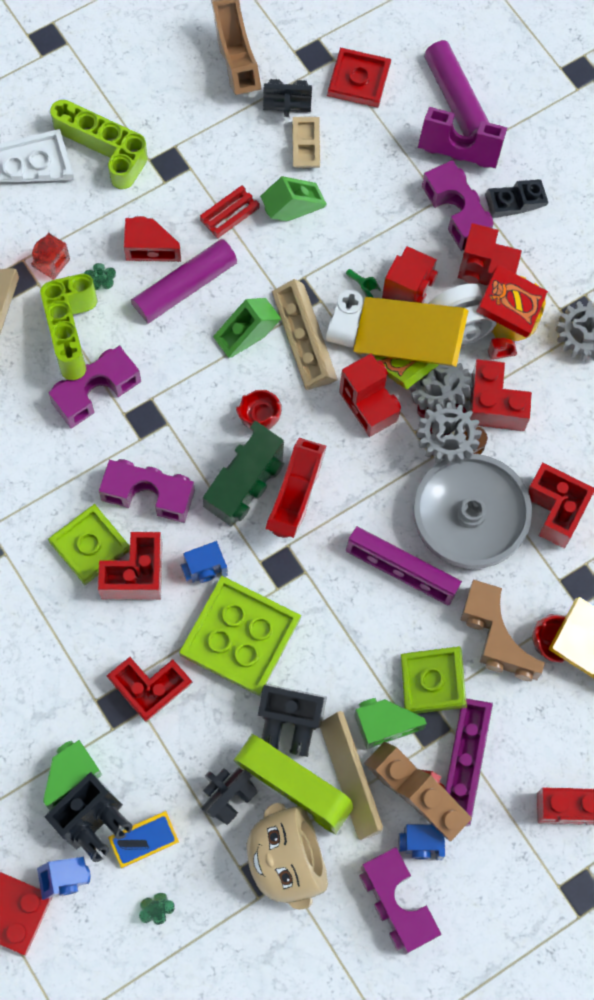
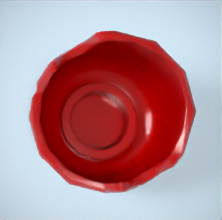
(259, 406)
(544, 634)

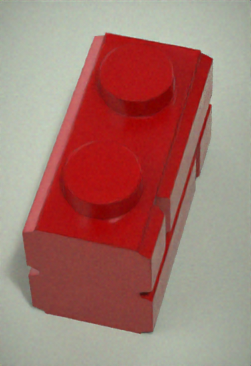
(565, 806)

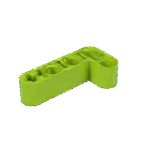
(74, 119)
(61, 301)
(296, 783)

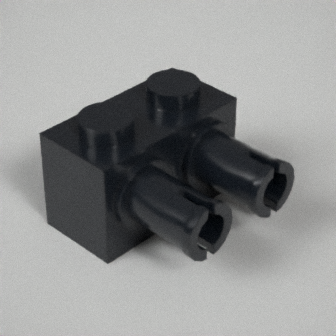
(293, 706)
(84, 812)

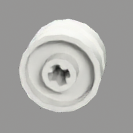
(467, 297)

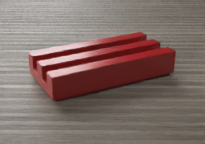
(222, 205)

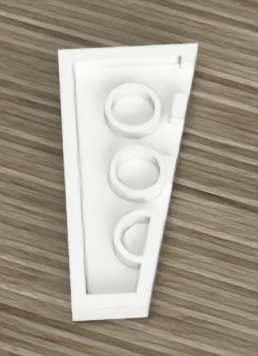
(35, 159)

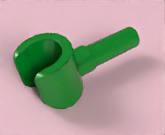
(366, 284)

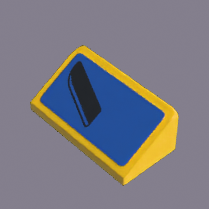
(144, 839)

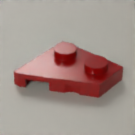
(20, 913)

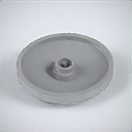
(472, 512)

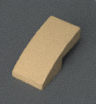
(306, 142)

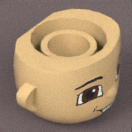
(286, 857)

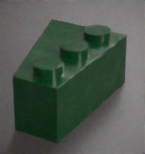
(245, 475)

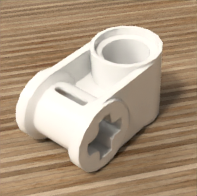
(345, 321)

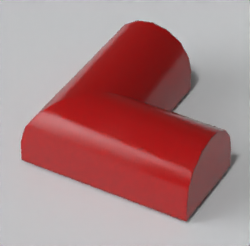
(146, 694)

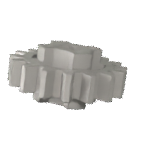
(575, 332)
(442, 386)
(445, 422)

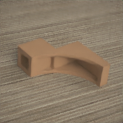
(235, 47)
(500, 650)
(418, 790)

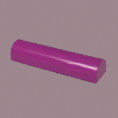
(455, 87)
(184, 281)
(403, 566)
(468, 753)

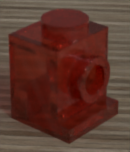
(46, 252)

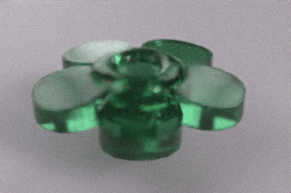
(102, 276)
(156, 909)

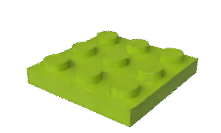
(240, 635)

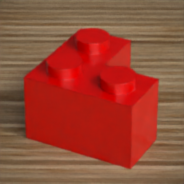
(483, 255)
(410, 276)
(366, 396)
(495, 405)
(565, 500)
(138, 577)

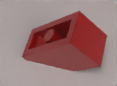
(149, 241)

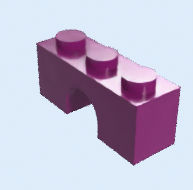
(440, 137)
(449, 186)
(111, 370)
(125, 480)
(409, 928)

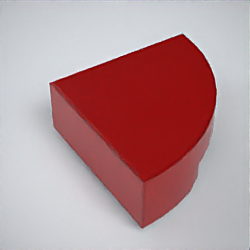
(501, 348)

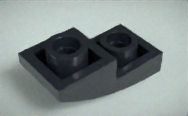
(520, 198)

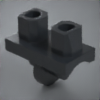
(287, 97)
(238, 783)

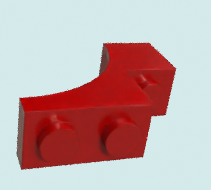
(296, 488)

